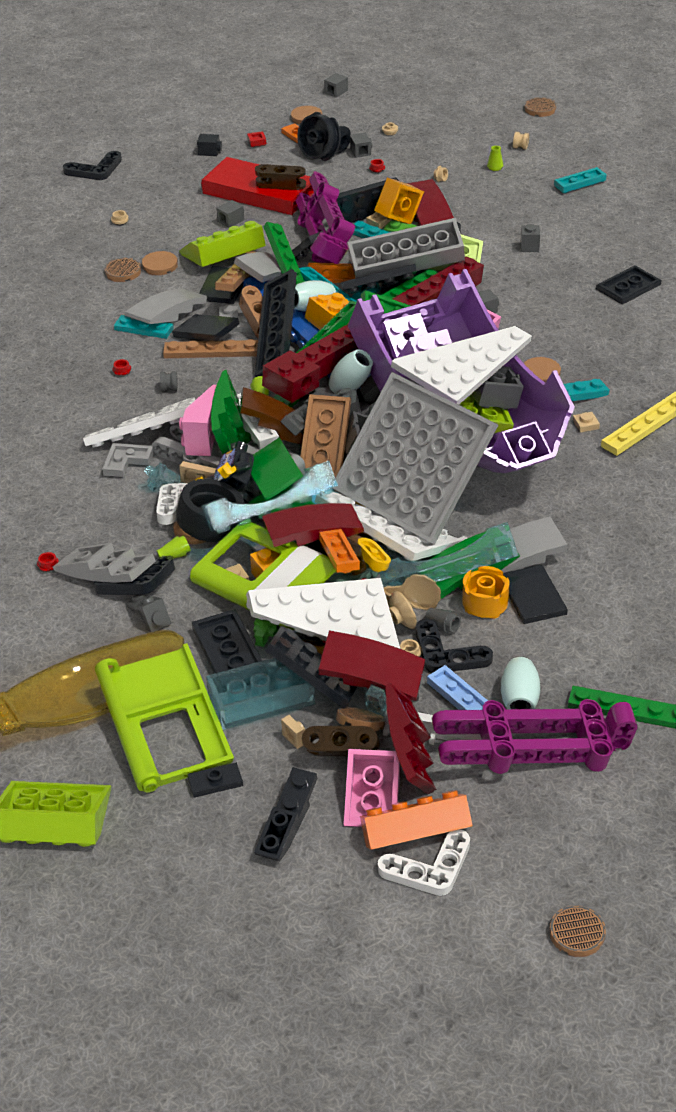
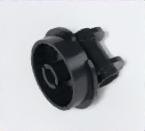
(322, 137)

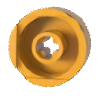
(485, 592)

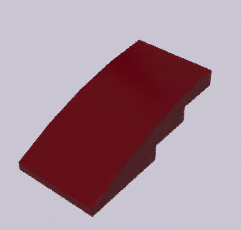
(433, 204)
(307, 521)
(371, 662)
(408, 738)

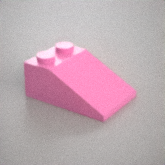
(197, 425)
(370, 783)

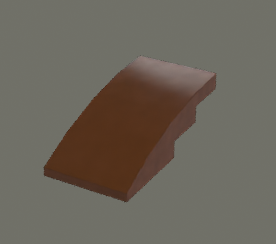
(269, 413)

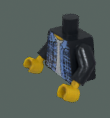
(234, 467)

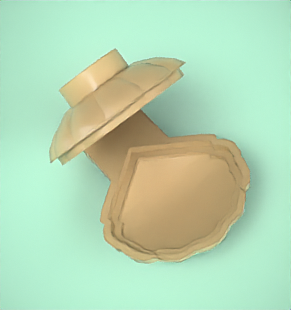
(415, 592)

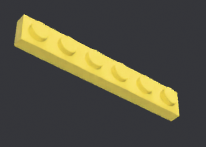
(641, 426)

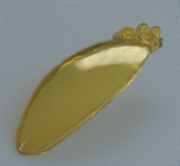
(71, 689)

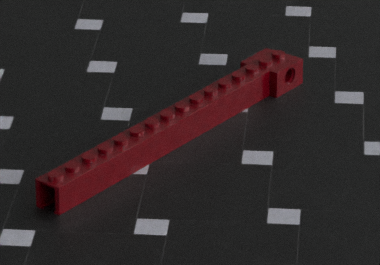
(299, 373)

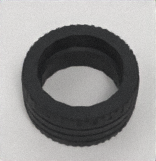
(194, 495)

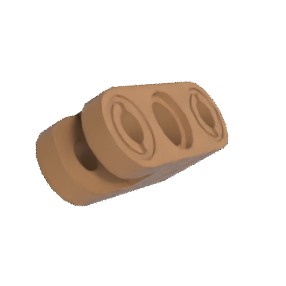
(251, 307)

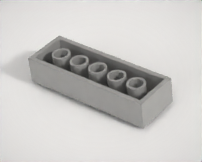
(420, 245)

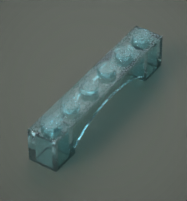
(316, 480)
(491, 548)

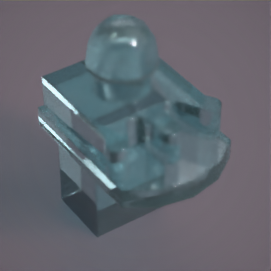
(160, 475)
(376, 700)

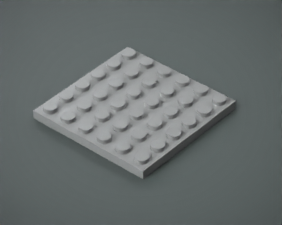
(414, 457)

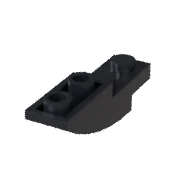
(287, 815)

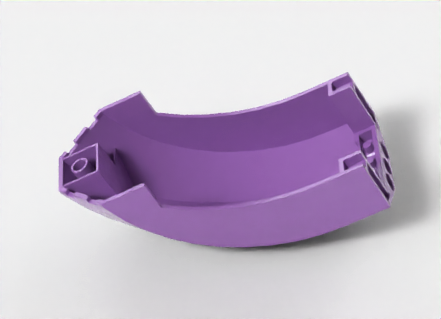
(543, 405)

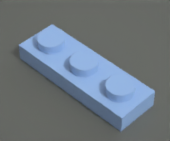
(455, 689)

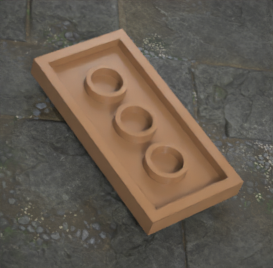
(325, 431)

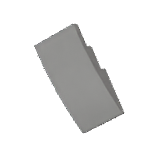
(259, 265)
(165, 306)
(535, 542)
(104, 564)

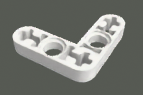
(168, 502)
(436, 872)

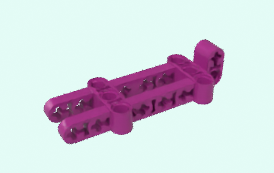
(332, 244)
(498, 749)

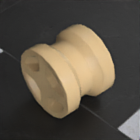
(521, 140)

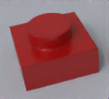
(256, 139)

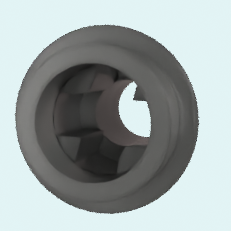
(445, 619)

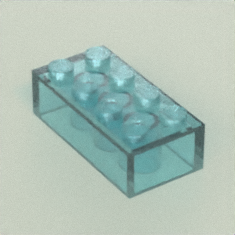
(257, 692)

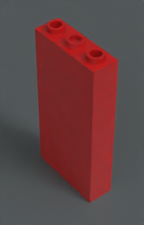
(236, 181)

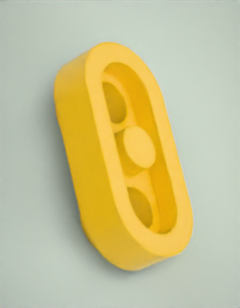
(374, 555)

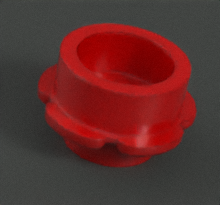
(377, 165)
(121, 367)
(47, 561)

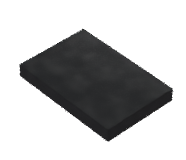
(628, 284)
(218, 296)
(205, 327)
(534, 595)

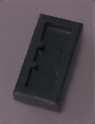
(215, 780)

